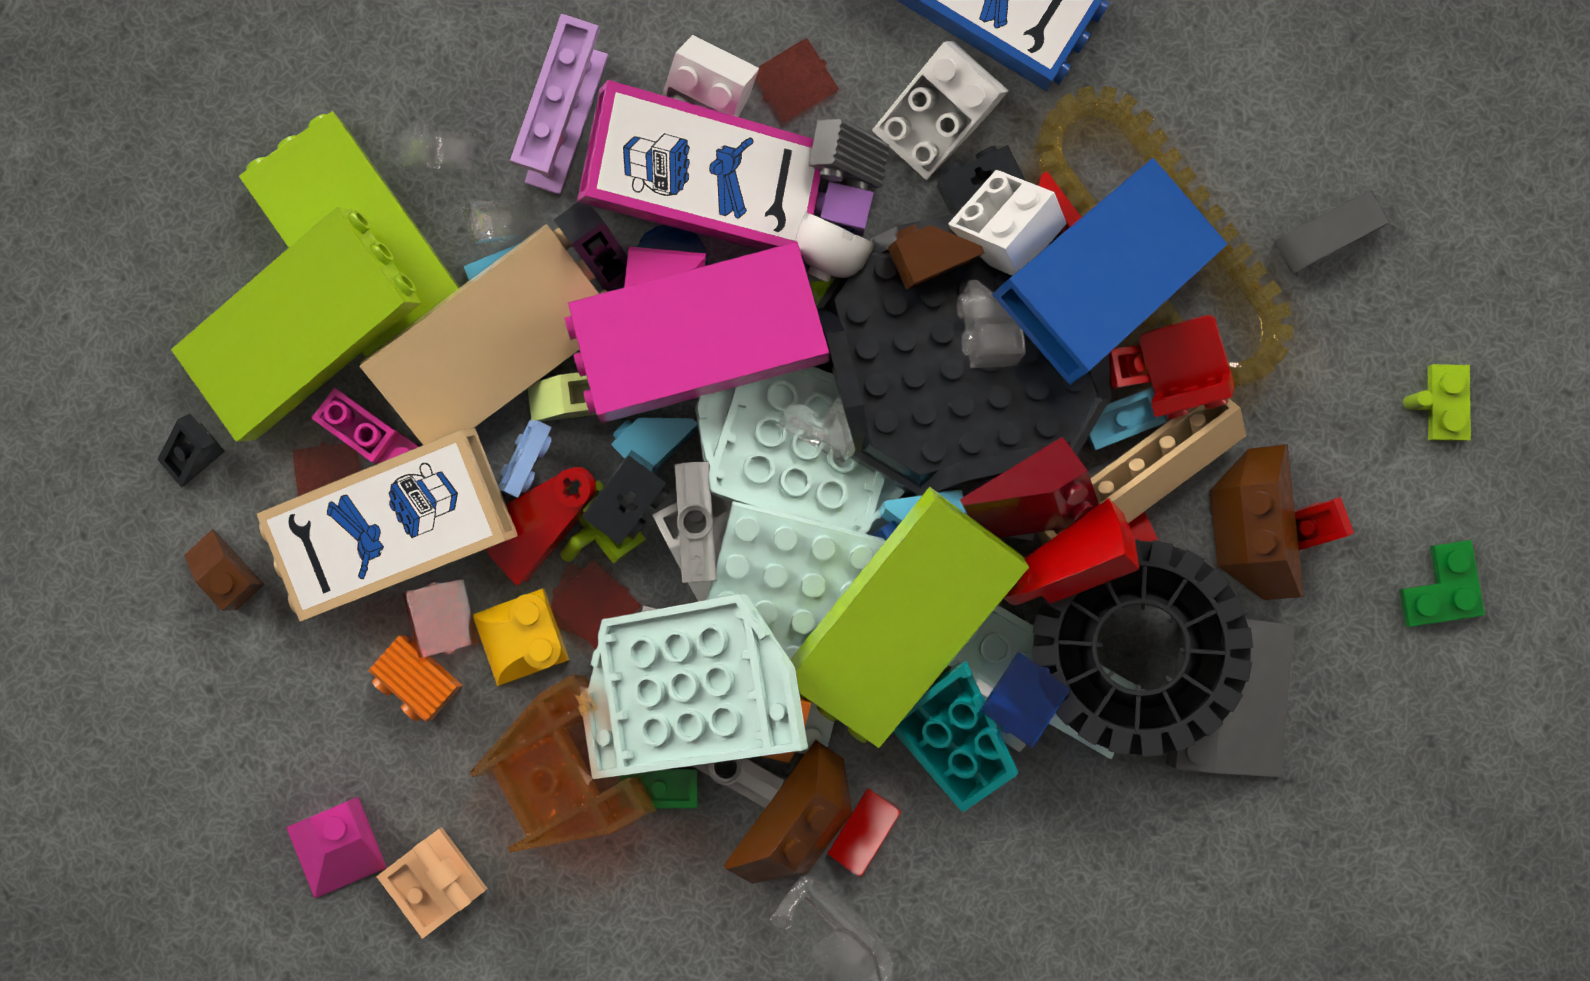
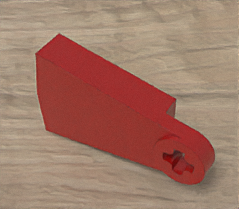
(541, 522)
(1079, 557)

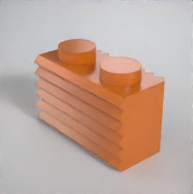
(416, 681)

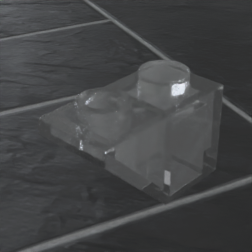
(990, 333)

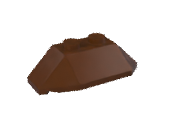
(1258, 524)
(796, 821)

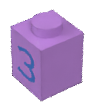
(845, 207)

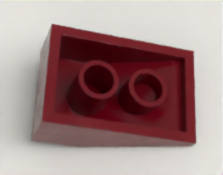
(1034, 495)

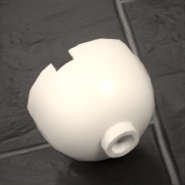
(831, 248)

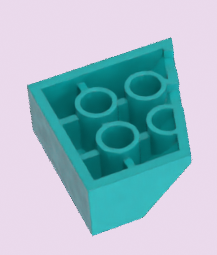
(956, 739)

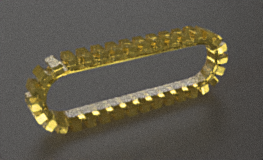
(1134, 127)

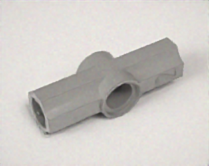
(697, 549)
(747, 779)

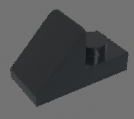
(188, 450)

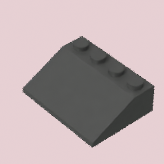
(1255, 732)

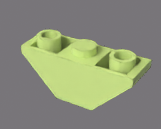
(559, 398)

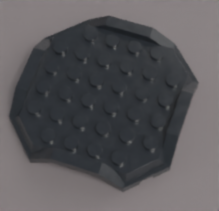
(911, 389)

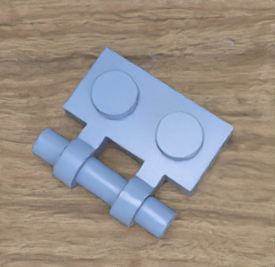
(530, 445)

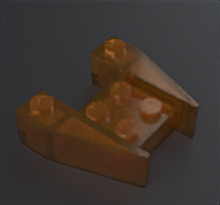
(549, 779)

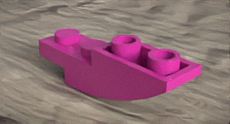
(361, 428)

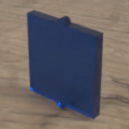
(1024, 699)

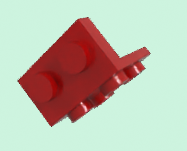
(1187, 366)

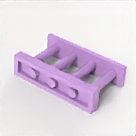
(560, 105)

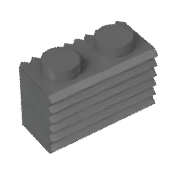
(848, 154)

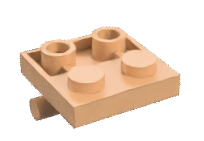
(432, 882)

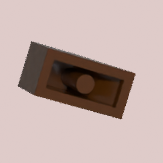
(929, 253)
(221, 572)

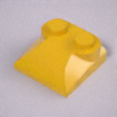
(520, 637)

